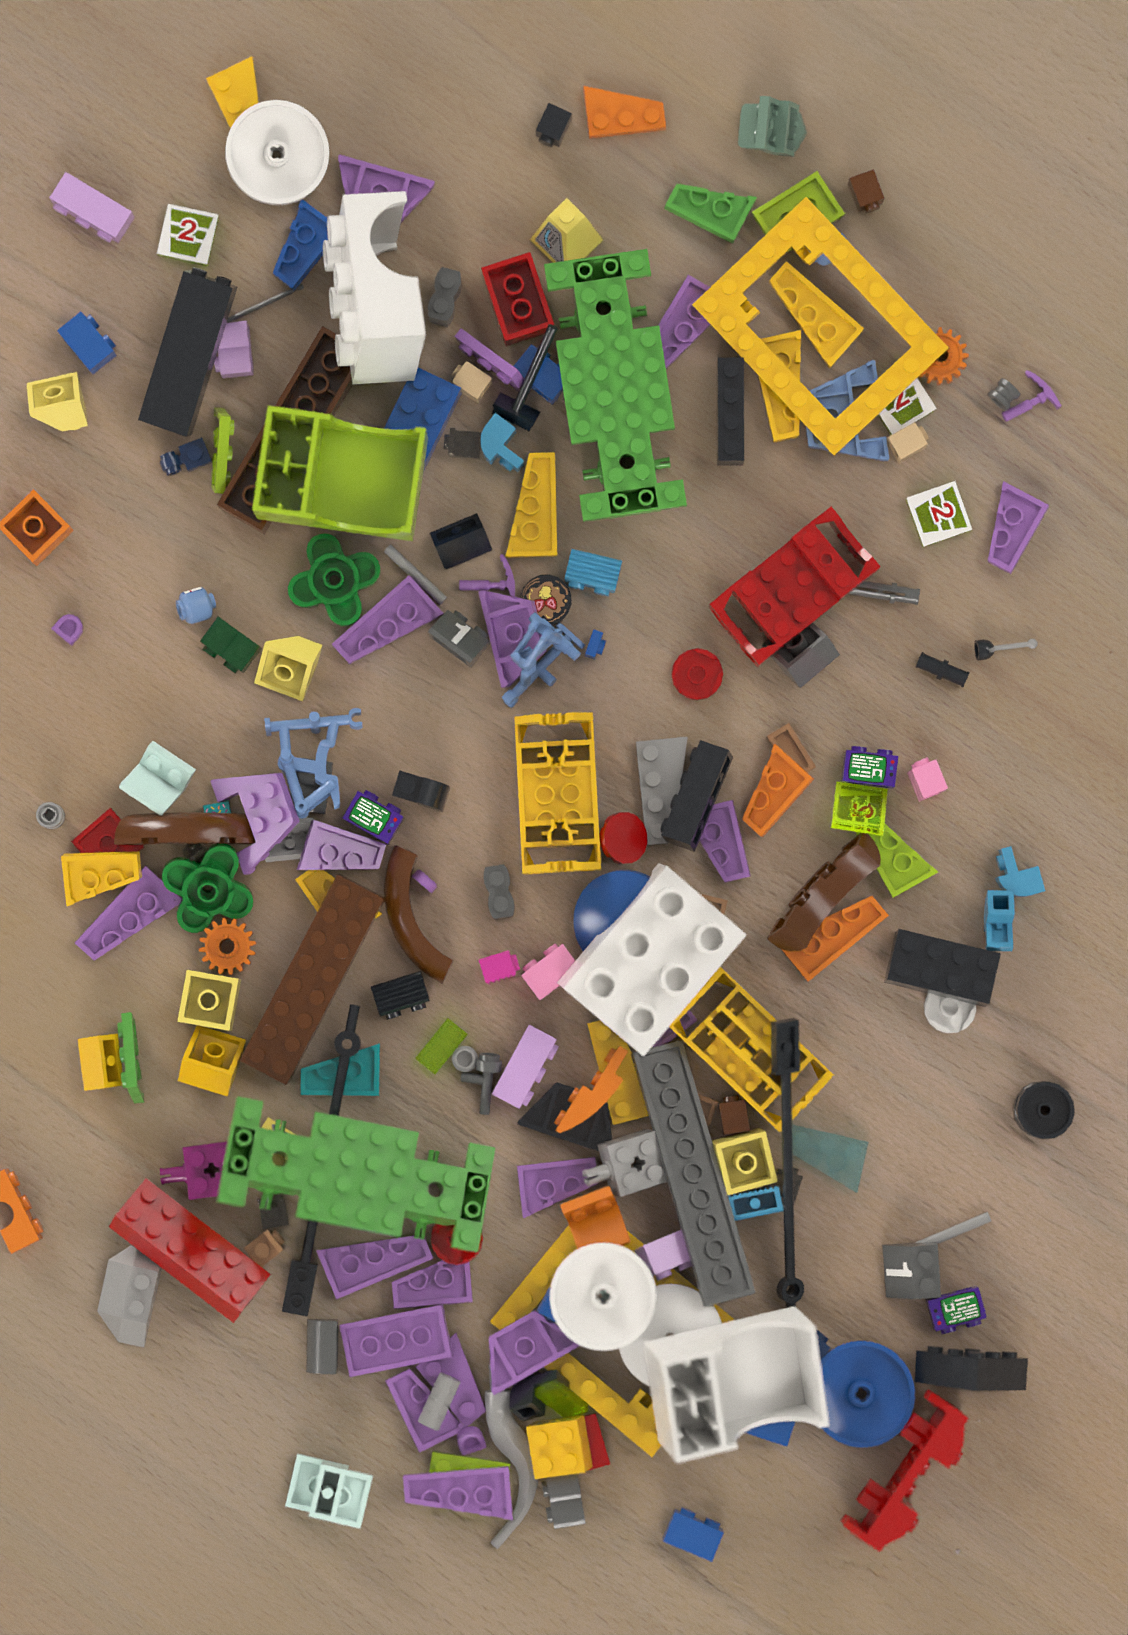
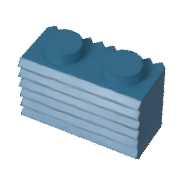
(592, 572)
(756, 1203)

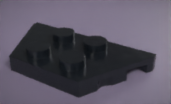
(545, 1111)

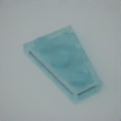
(831, 1154)

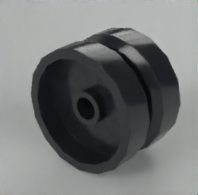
(1028, 1114)

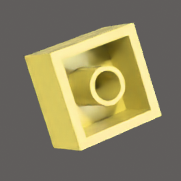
(209, 1000)
(745, 1160)

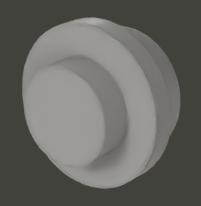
(464, 1058)

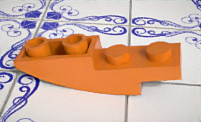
(587, 1101)

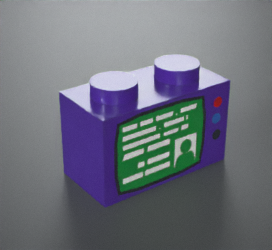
(870, 768)
(374, 817)
(955, 1309)

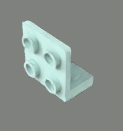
(158, 779)

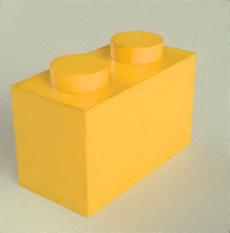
(100, 1061)

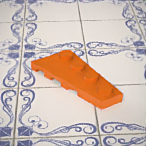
(836, 936)

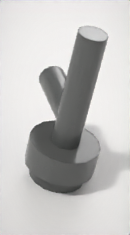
(488, 1064)

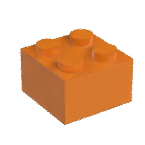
(35, 527)

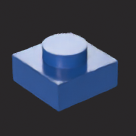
(596, 645)

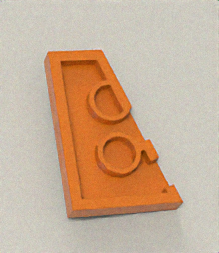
(621, 114)
(778, 789)

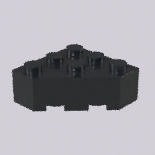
(971, 1369)

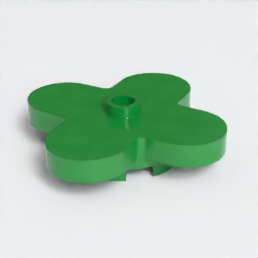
(328, 560)
(200, 905)

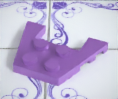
(267, 810)

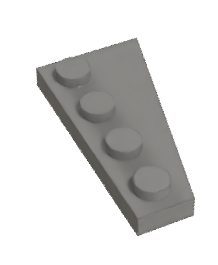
(660, 776)

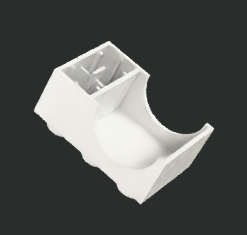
(376, 307)
(652, 959)
(732, 1379)

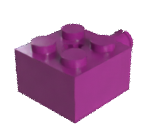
(194, 1170)

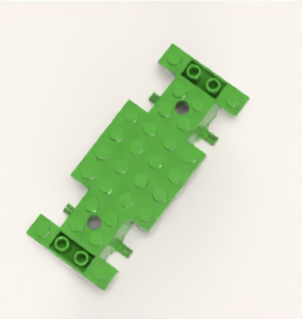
(615, 385)
(356, 1175)

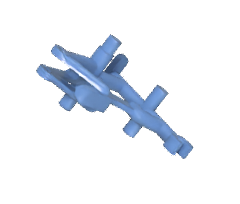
(526, 658)
(289, 764)

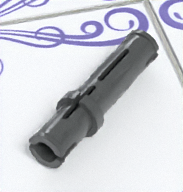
(911, 595)

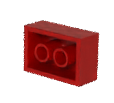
(517, 298)

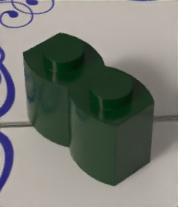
(230, 645)

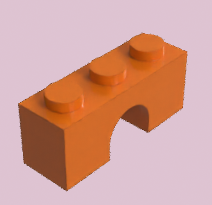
(23, 1229)

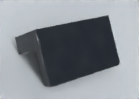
(461, 541)

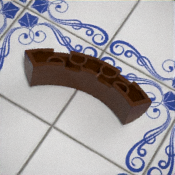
(184, 829)
(824, 892)
(402, 918)

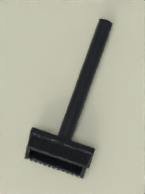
(515, 409)

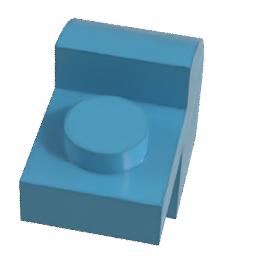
(494, 440)
(1022, 882)
(998, 920)

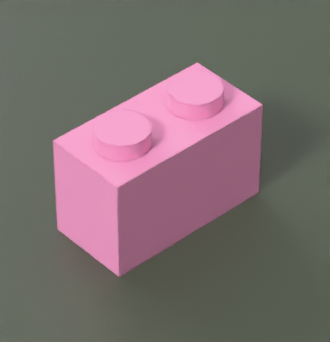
(927, 779)
(545, 974)

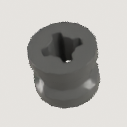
(1004, 394)

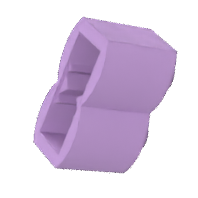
(234, 351)

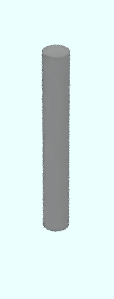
(415, 574)
(958, 1229)

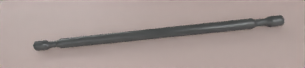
(263, 304)

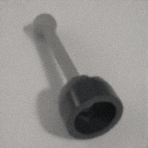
(985, 649)

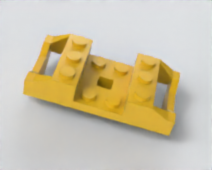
(726, 1030)

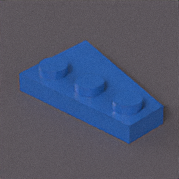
(302, 247)

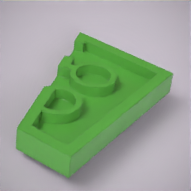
(713, 211)
(132, 1072)

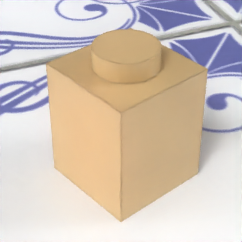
(471, 380)
(907, 442)

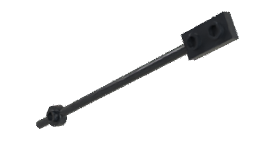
(786, 1060)
(302, 1271)

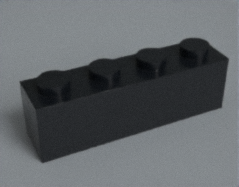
(730, 411)
(696, 796)

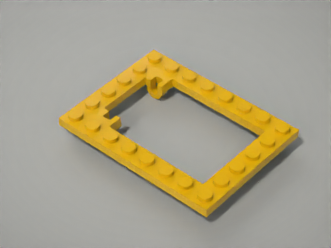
(731, 312)
(630, 1417)

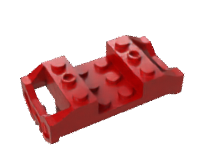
(794, 586)
(888, 1512)

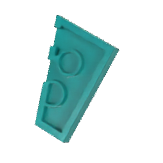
(361, 1078)

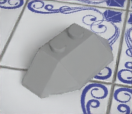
(129, 1295)

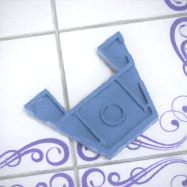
(836, 397)

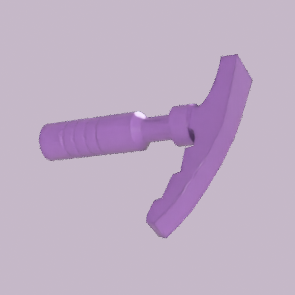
(1028, 404)
(486, 585)

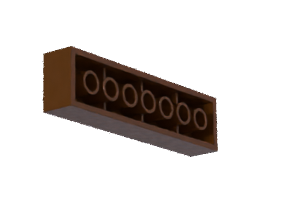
(315, 387)
(312, 979)

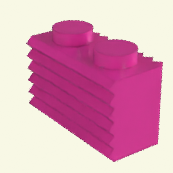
(499, 966)

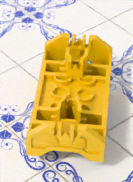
(557, 793)

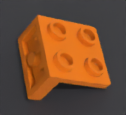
(596, 1219)

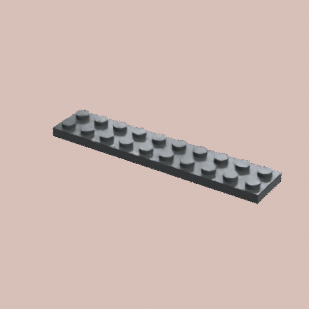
(693, 1174)

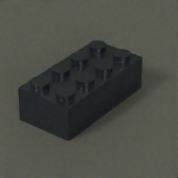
(942, 968)

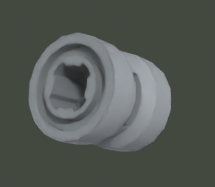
(53, 819)

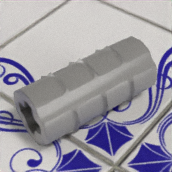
(439, 1401)

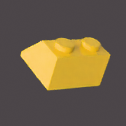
(211, 1060)

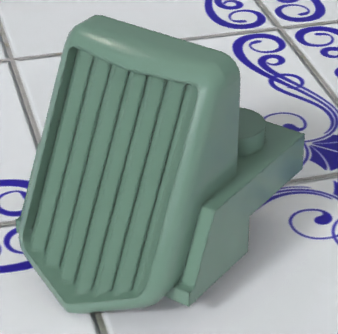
(771, 127)

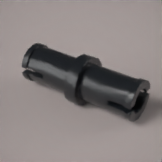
(942, 669)

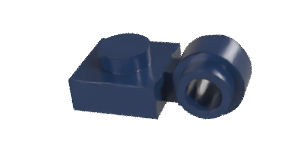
(193, 455)

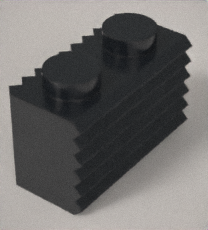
(400, 994)

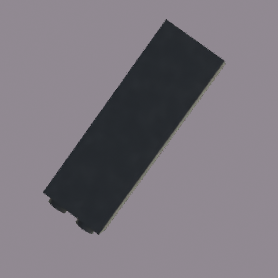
(188, 352)

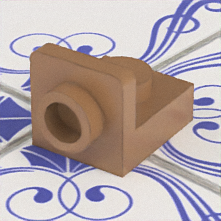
(265, 1247)

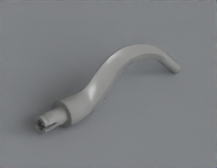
(515, 1446)

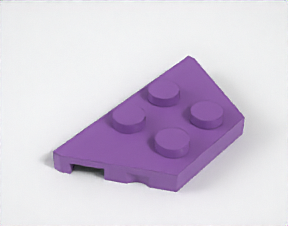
(366, 178)
(506, 626)
(525, 1349)

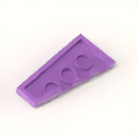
(682, 322)
(391, 618)
(128, 913)
(366, 1263)
(468, 1490)

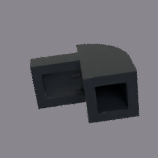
(421, 791)
(522, 1394)

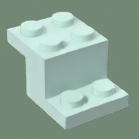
(329, 1490)

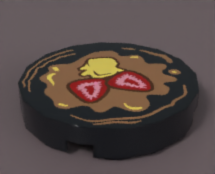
(550, 597)

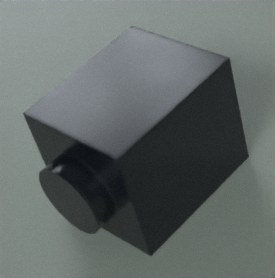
(553, 125)

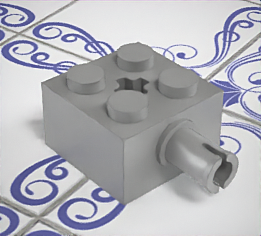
(617, 1160)

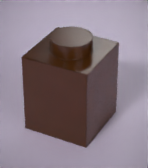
(866, 191)
(733, 1115)

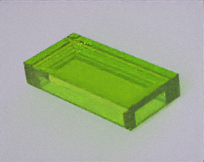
(441, 1046)
(561, 1399)

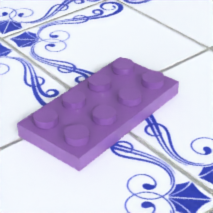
(396, 1340)

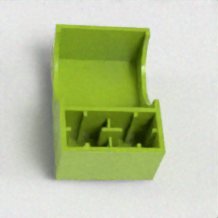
(339, 474)

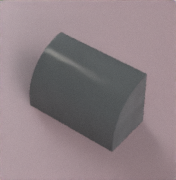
(322, 1346)

